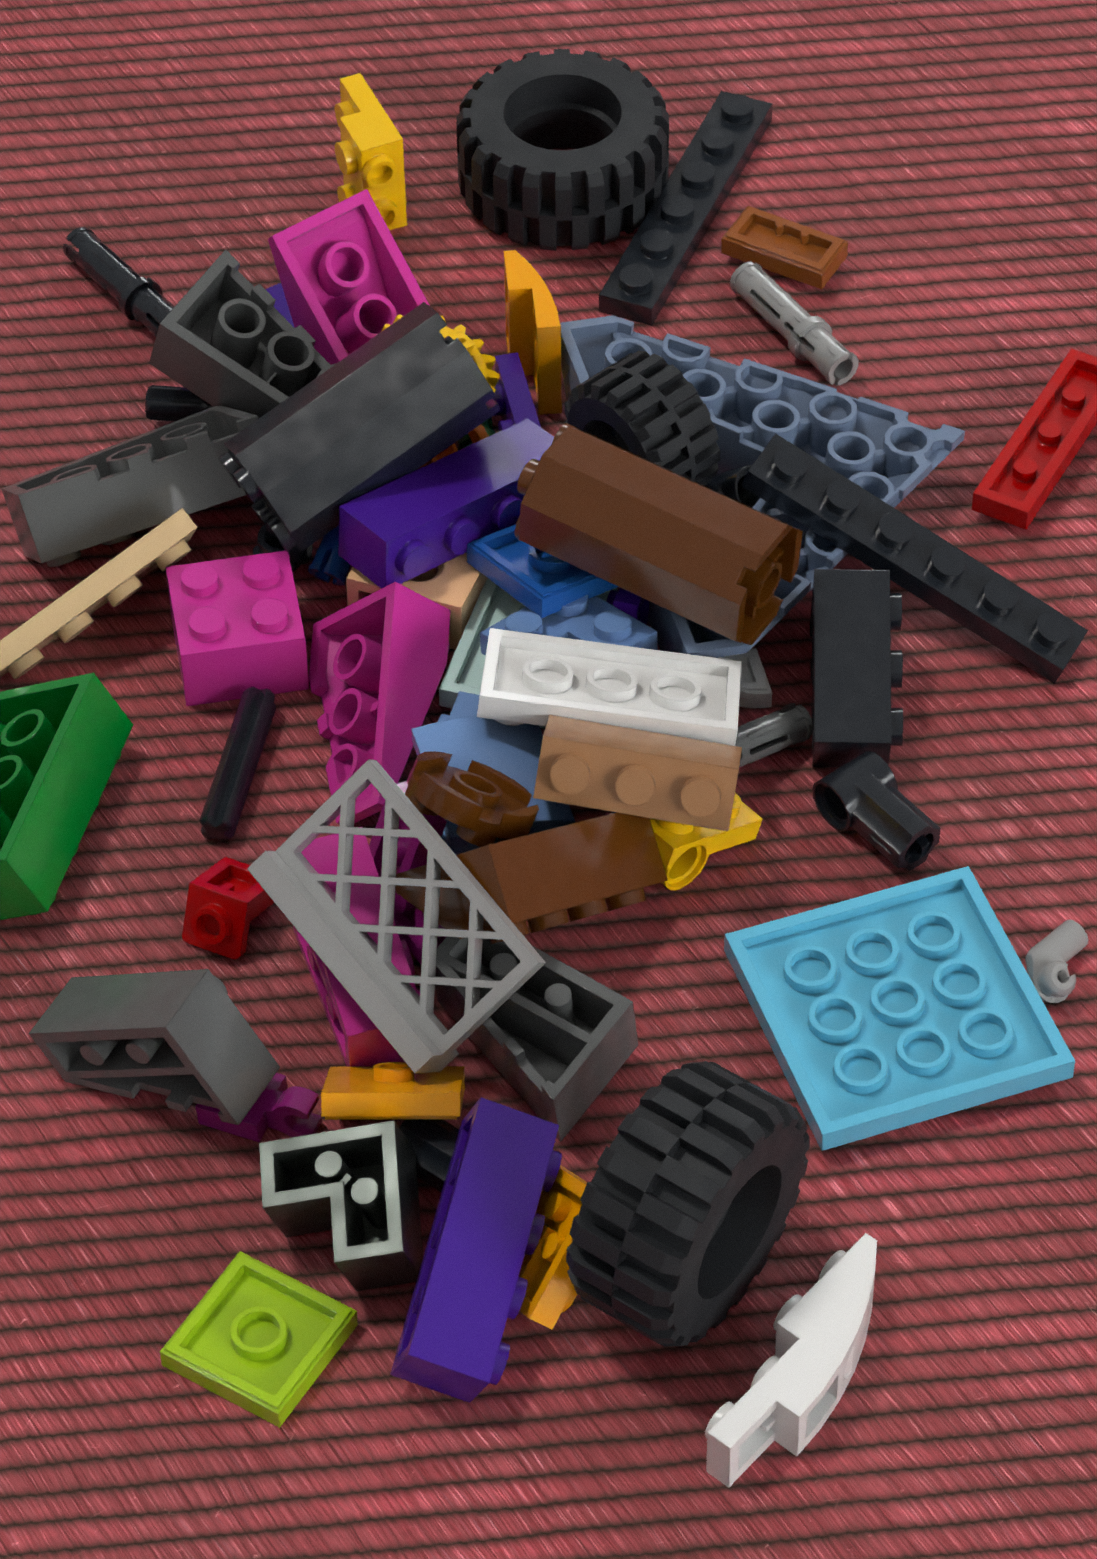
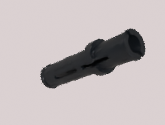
(136, 295)

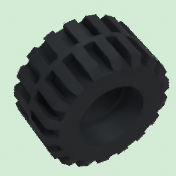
(650, 413)

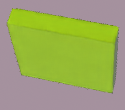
(259, 1338)

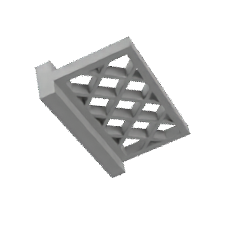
(354, 956)

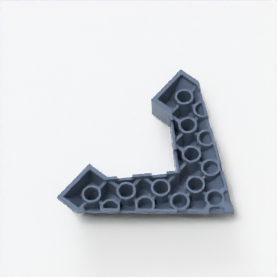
(749, 405)

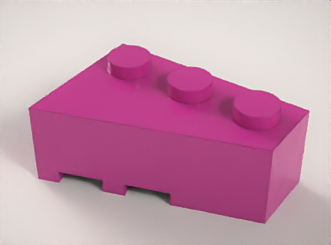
(354, 1031)

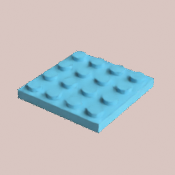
(897, 1007)

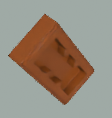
(784, 247)

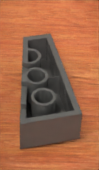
(234, 344)
(126, 487)

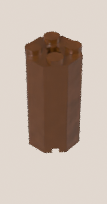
(657, 534)

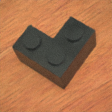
(357, 1186)

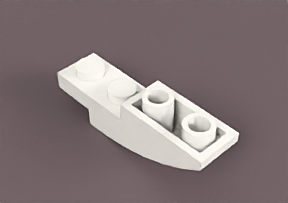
(812, 1364)

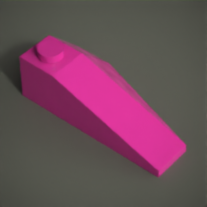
(376, 681)

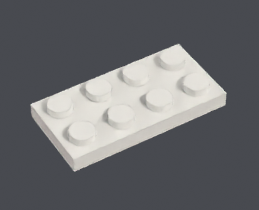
(609, 684)

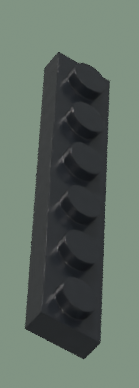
(685, 209)
(915, 558)

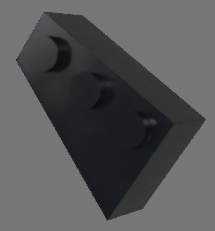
(854, 665)

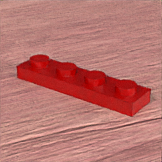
(1042, 444)

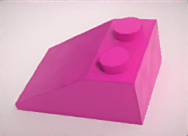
(344, 276)

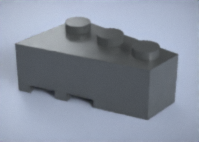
(160, 1036)
(552, 1037)

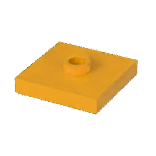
(392, 1092)

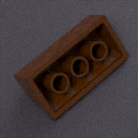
(554, 872)

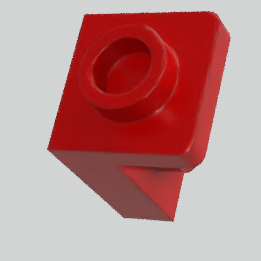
(221, 908)

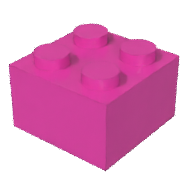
(237, 627)

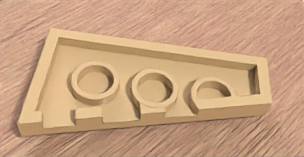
(110, 583)

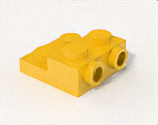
(370, 151)

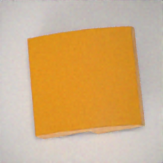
(533, 329)

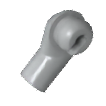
(1048, 960)

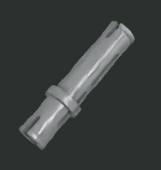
(807, 335)

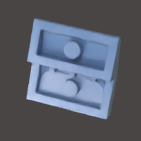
(500, 746)

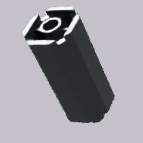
(359, 427)

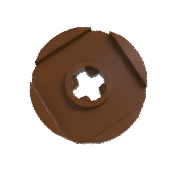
(477, 800)

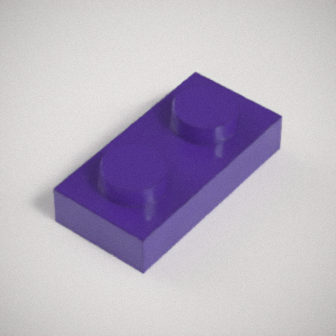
(513, 392)

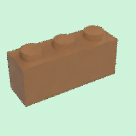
(637, 772)

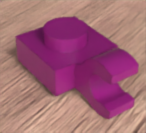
(276, 1108)

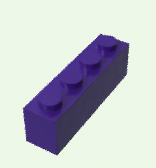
(439, 507)
(477, 1250)

